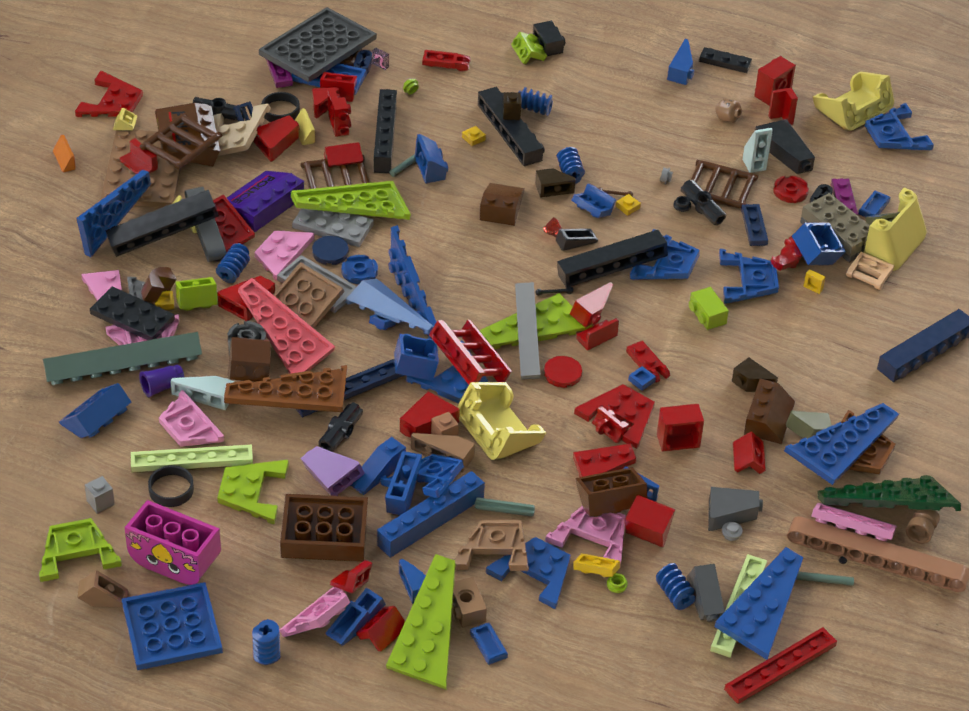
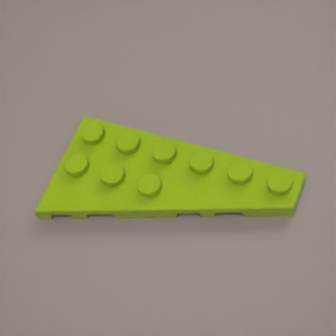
(368, 199)
(425, 637)

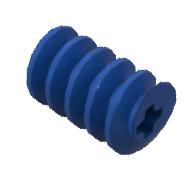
(535, 102)
(571, 163)
(233, 263)
(675, 586)
(266, 642)

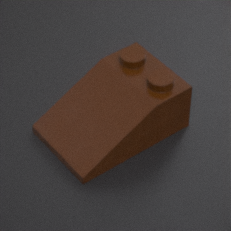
(501, 204)

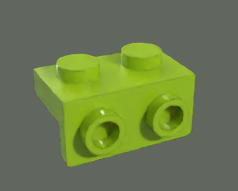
(527, 47)

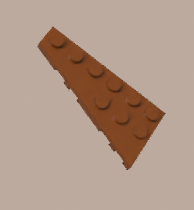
(296, 390)

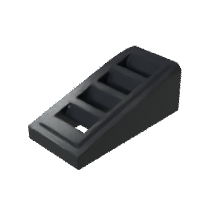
(575, 238)

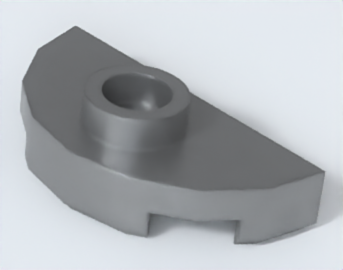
(135, 286)

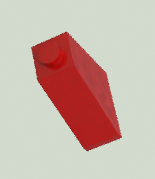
(276, 136)
(231, 301)
(420, 415)

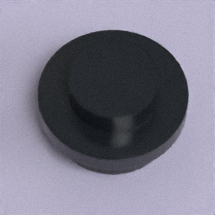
(682, 204)

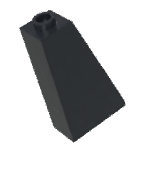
(789, 147)

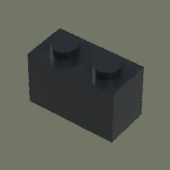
(549, 37)

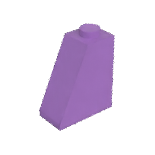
(332, 469)

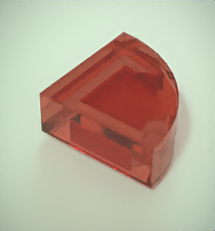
(552, 227)

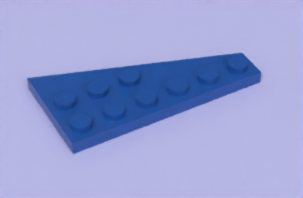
(407, 277)

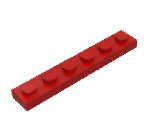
(780, 665)

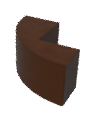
(158, 281)

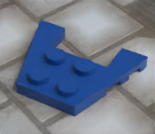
(889, 132)
(676, 265)
(756, 276)
(447, 384)
(435, 470)
(545, 564)

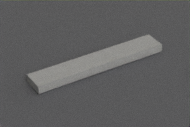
(527, 331)

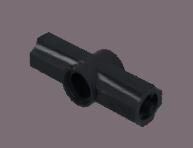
(219, 106)
(708, 208)
(340, 427)

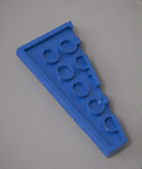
(110, 212)
(842, 444)
(760, 608)

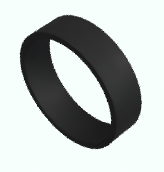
(281, 96)
(171, 501)

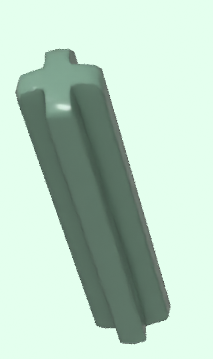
(504, 506)

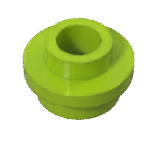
(410, 86)
(617, 579)

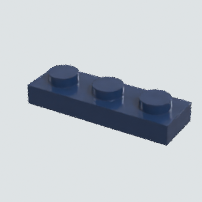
(754, 225)

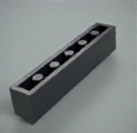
(385, 131)
(514, 132)
(162, 223)
(612, 258)

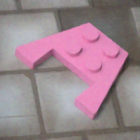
(604, 530)

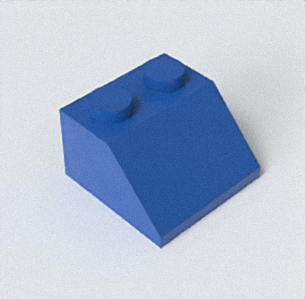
(430, 160)

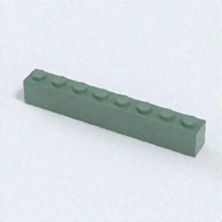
(122, 356)

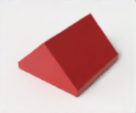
(649, 520)

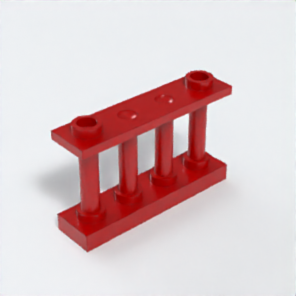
(460, 357)

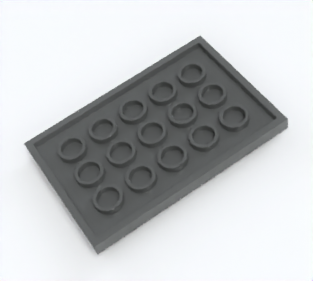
(317, 44)

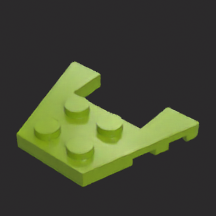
(243, 485)
(74, 541)

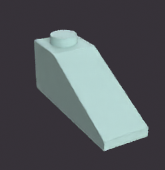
(757, 150)
(205, 389)

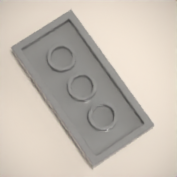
(347, 226)
(348, 287)

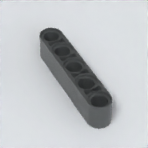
(208, 234)

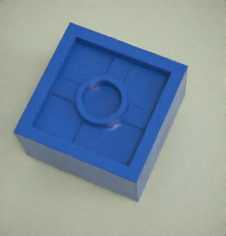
(818, 243)
(416, 357)

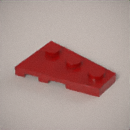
(231, 224)
(604, 459)

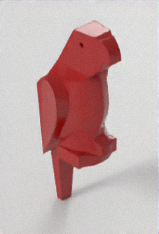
(789, 256)

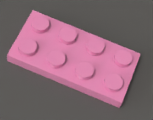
(845, 519)

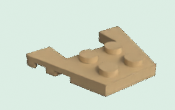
(239, 135)

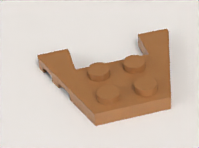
(495, 538)

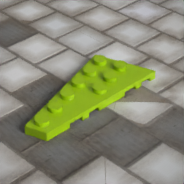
(552, 320)

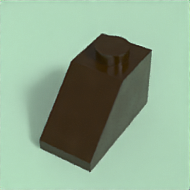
(511, 106)
(554, 182)
(748, 374)

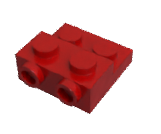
(338, 113)

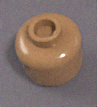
(728, 110)

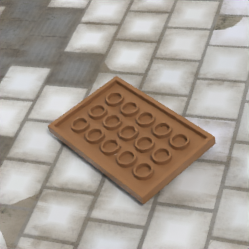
(163, 180)

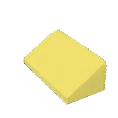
(125, 120)
(306, 131)

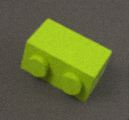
(196, 293)
(708, 308)

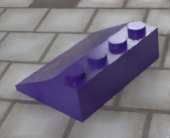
(265, 197)

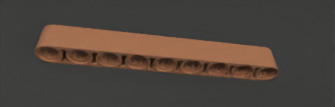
(879, 554)

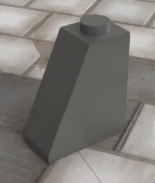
(732, 506)
(707, 592)

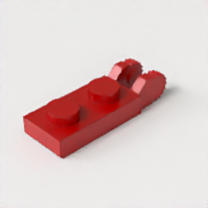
(446, 60)
(643, 356)

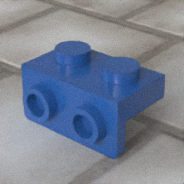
(594, 201)

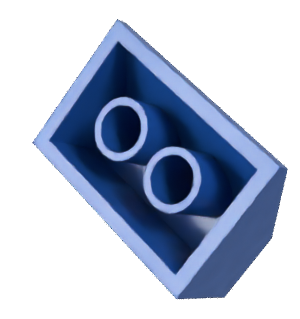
(96, 411)

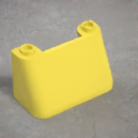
(869, 97)
(900, 238)
(493, 423)

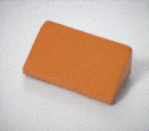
(64, 155)

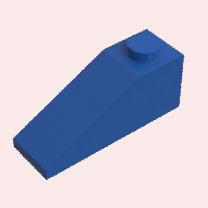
(681, 66)
(380, 463)
(403, 483)

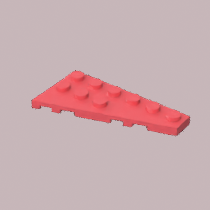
(292, 338)

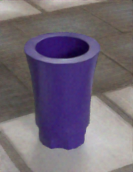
(159, 379)

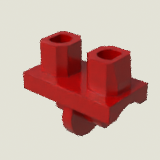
(608, 424)

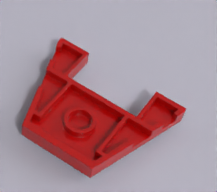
(118, 96)
(628, 407)

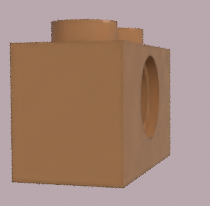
(468, 603)

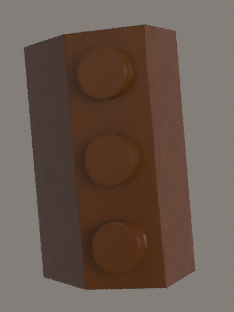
(769, 412)
(610, 491)

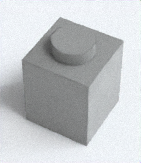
(99, 494)

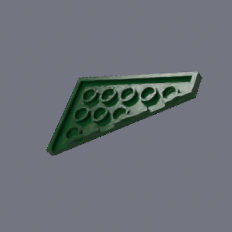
(917, 493)

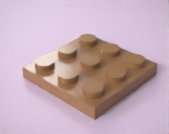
(308, 294)

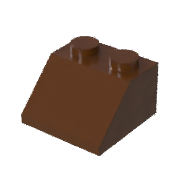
(249, 359)

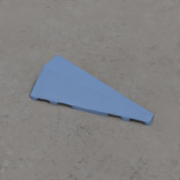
(386, 304)

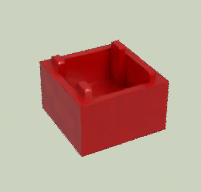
(774, 76)
(680, 427)

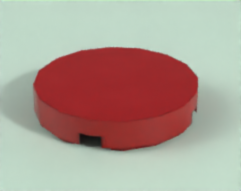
(791, 189)
(562, 371)

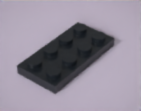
(132, 314)

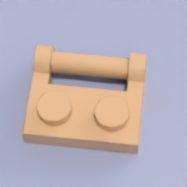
(871, 266)

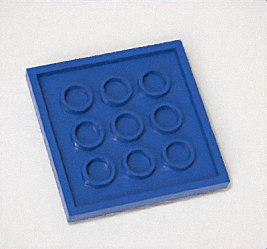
(171, 626)

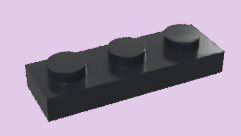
(725, 60)

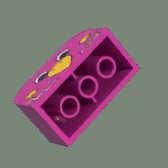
(172, 543)

